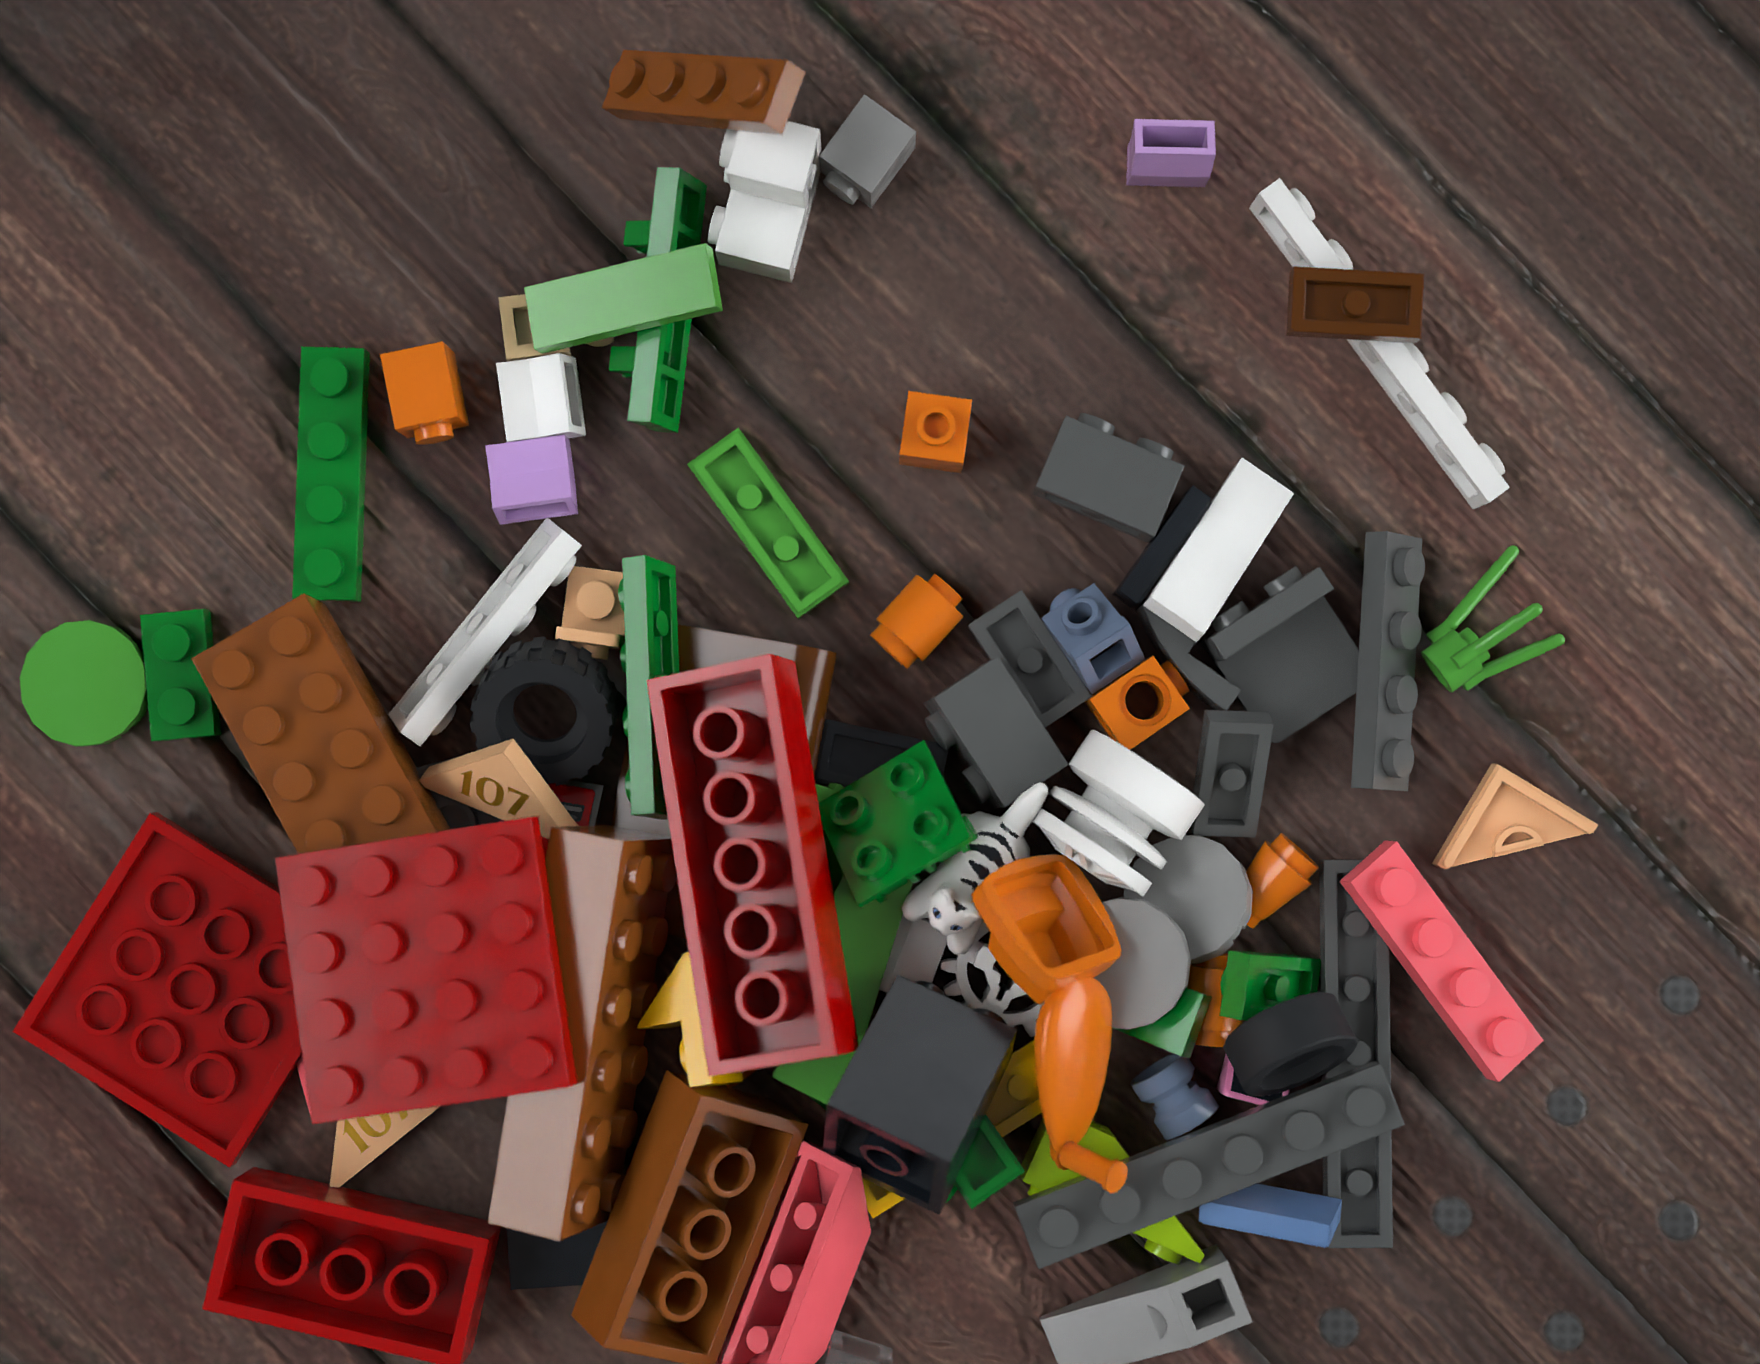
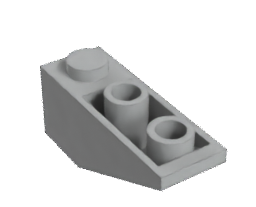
(1150, 1314)

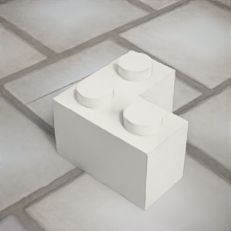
(768, 199)

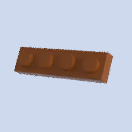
(704, 90)

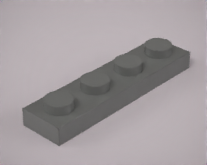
(1387, 661)

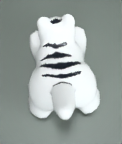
(947, 891)

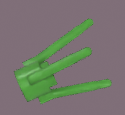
(1459, 656)

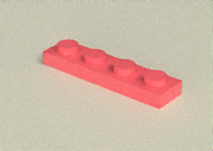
(1441, 960)

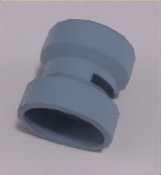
(1176, 1099)

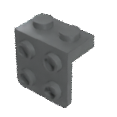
(1286, 652)

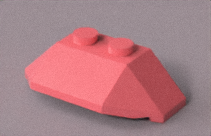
(802, 1264)

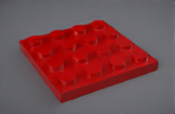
(426, 971)
(177, 992)

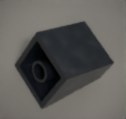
(918, 1091)

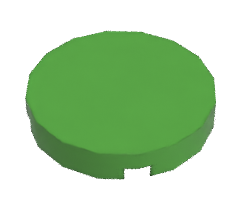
(84, 683)

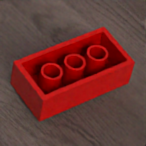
(352, 1266)

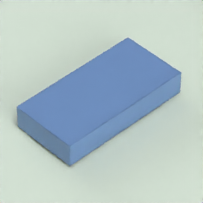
(1276, 1214)

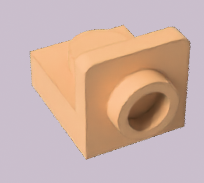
(593, 611)

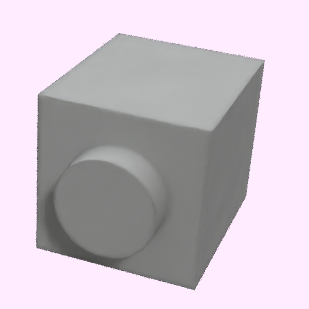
(866, 153)

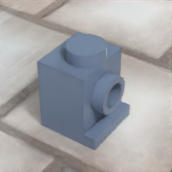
(1086, 625)

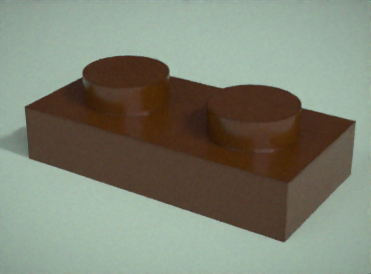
(1355, 304)

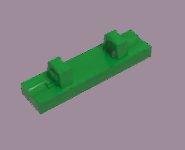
(661, 352)

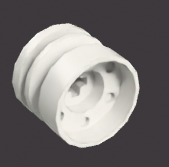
(1117, 812)

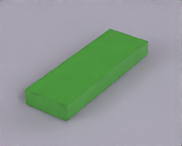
(623, 298)
(768, 523)

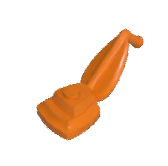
(1053, 944)

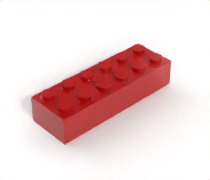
(752, 865)

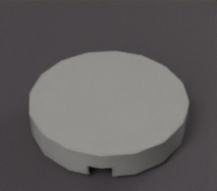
(1200, 891)
(1151, 965)

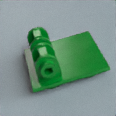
(894, 825)

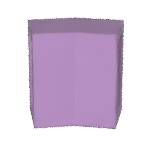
(1171, 153)
(532, 479)

